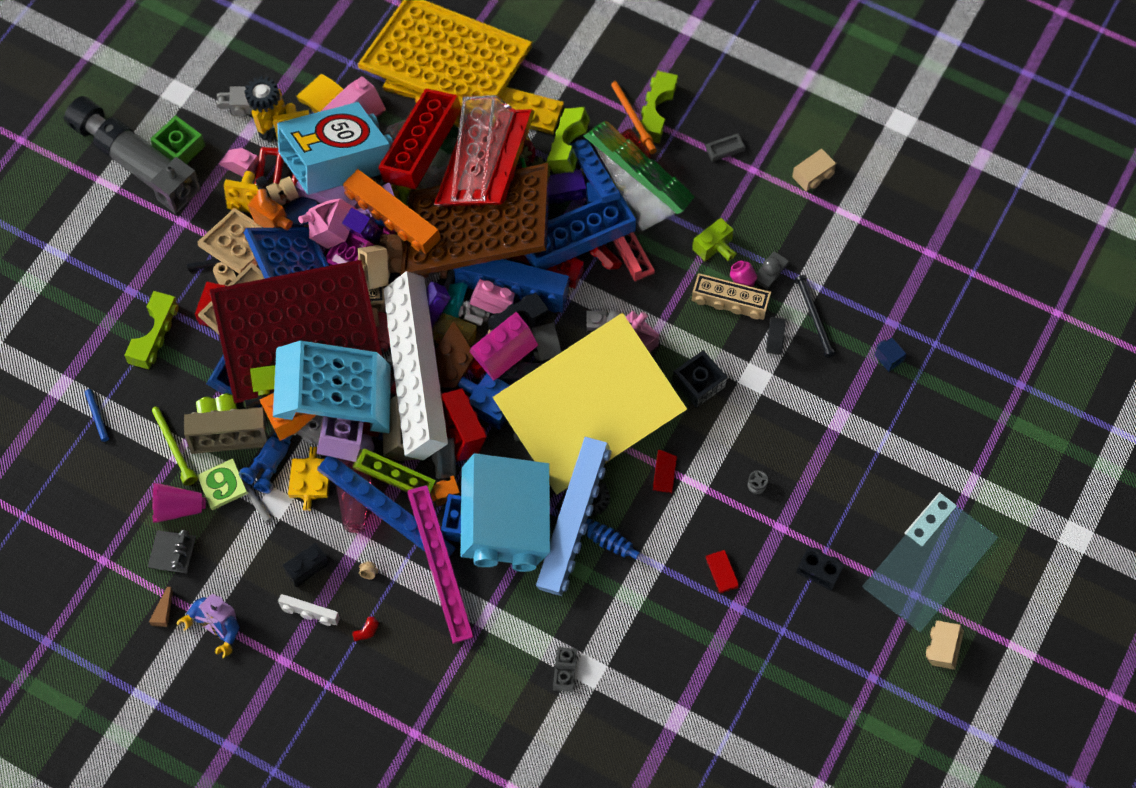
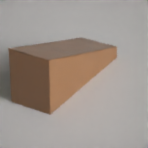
(161, 614)

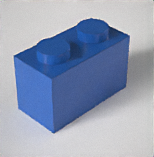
(452, 519)

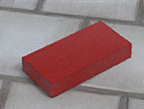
(722, 571)

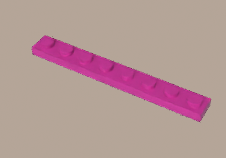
(440, 564)

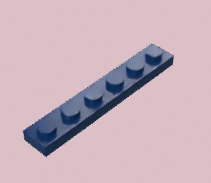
(595, 172)

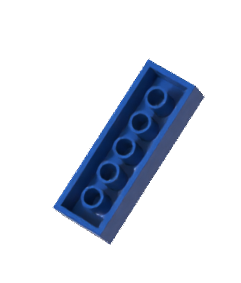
(583, 231)
(520, 279)

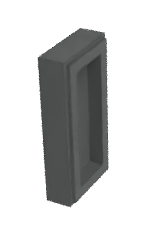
(725, 147)

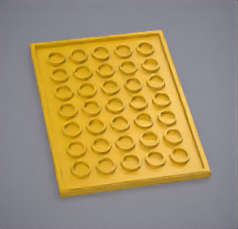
(444, 52)

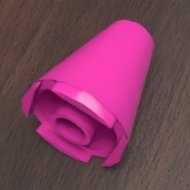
(175, 502)

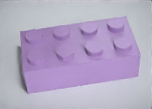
(340, 437)

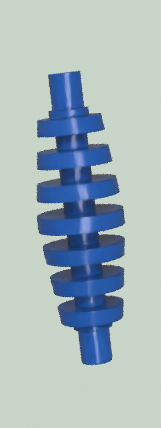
(610, 539)

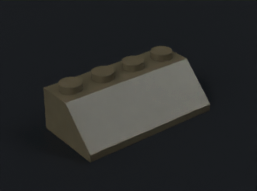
(225, 430)

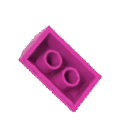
(504, 346)

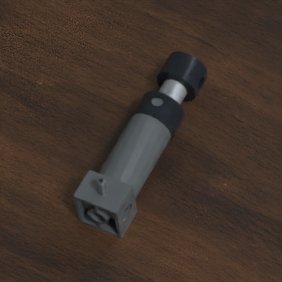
(170, 179)

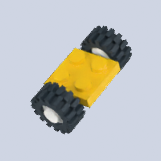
(266, 102)

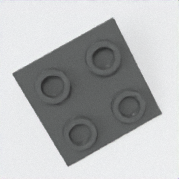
(172, 551)

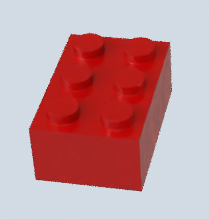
(462, 424)

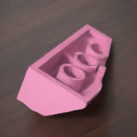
(362, 92)

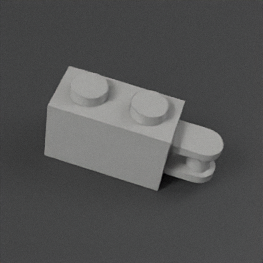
(235, 101)

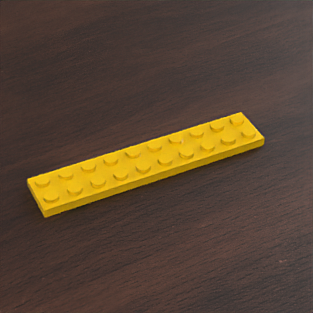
(546, 109)

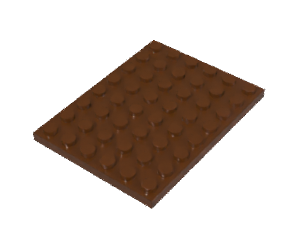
(485, 231)

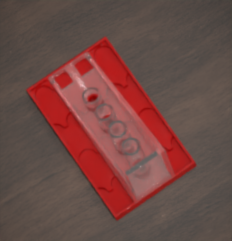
(485, 152)

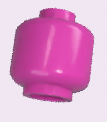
(743, 273)

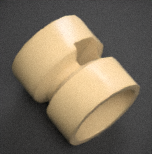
(288, 188)

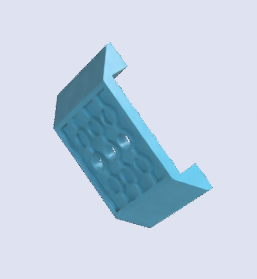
(306, 384)

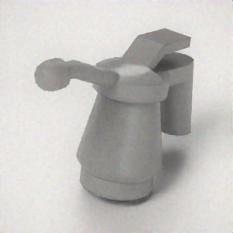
(473, 313)

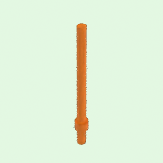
(646, 138)

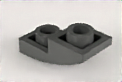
(565, 669)

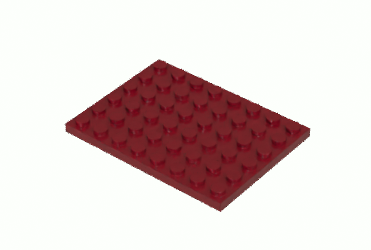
(310, 305)

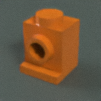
(442, 489)

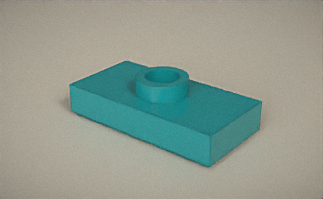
(456, 293)

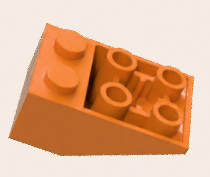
(284, 427)

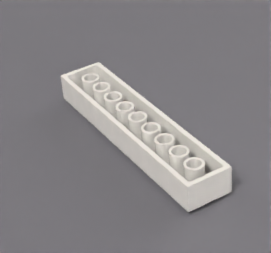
(415, 366)

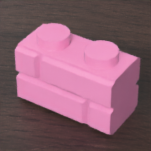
(491, 297)

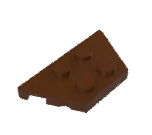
(453, 358)

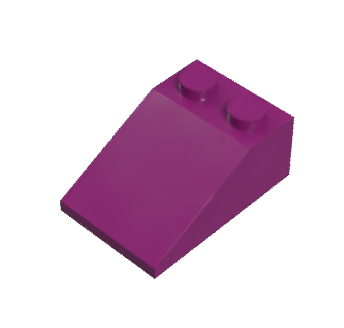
(347, 250)

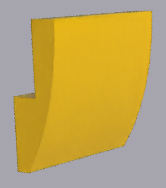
(319, 93)

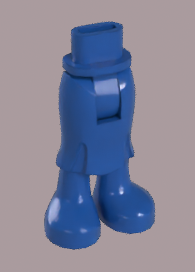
(268, 459)

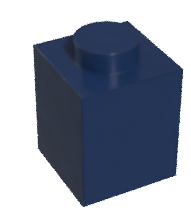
(889, 354)

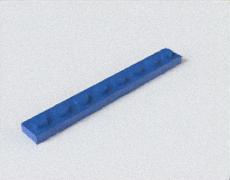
(374, 500)

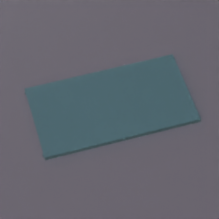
(930, 562)

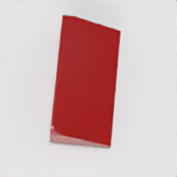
(664, 472)

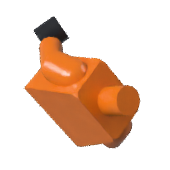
(267, 211)

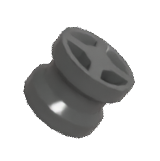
(759, 478)

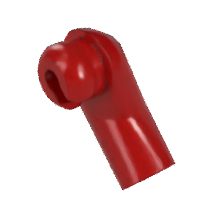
(368, 630)

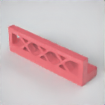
(630, 260)

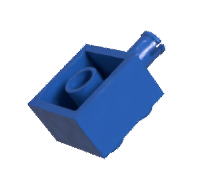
(482, 399)

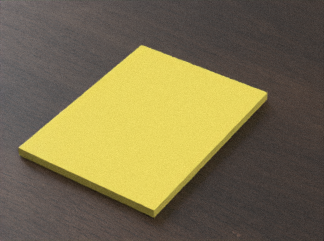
(595, 390)

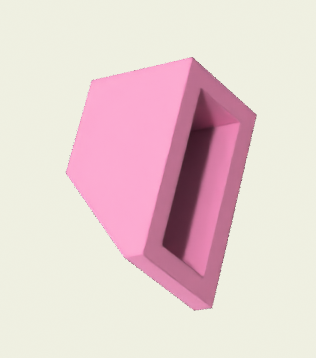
(239, 161)

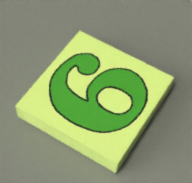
(222, 484)

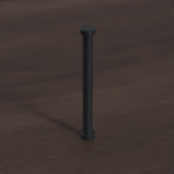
(801, 280)

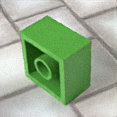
(178, 140)

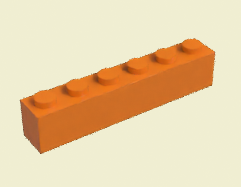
(391, 211)

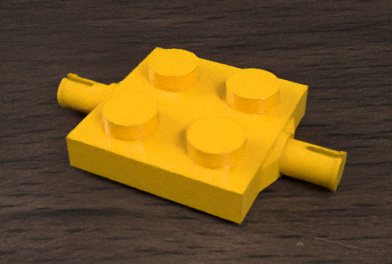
(307, 481)

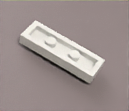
(308, 610)

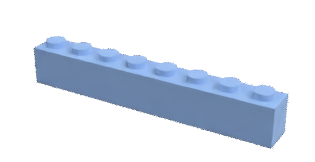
(573, 516)

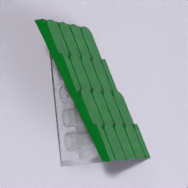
(641, 180)

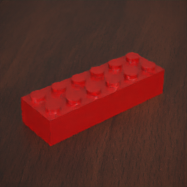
(420, 138)

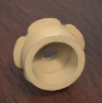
(368, 570)

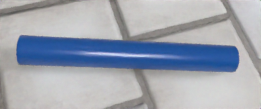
(96, 415)

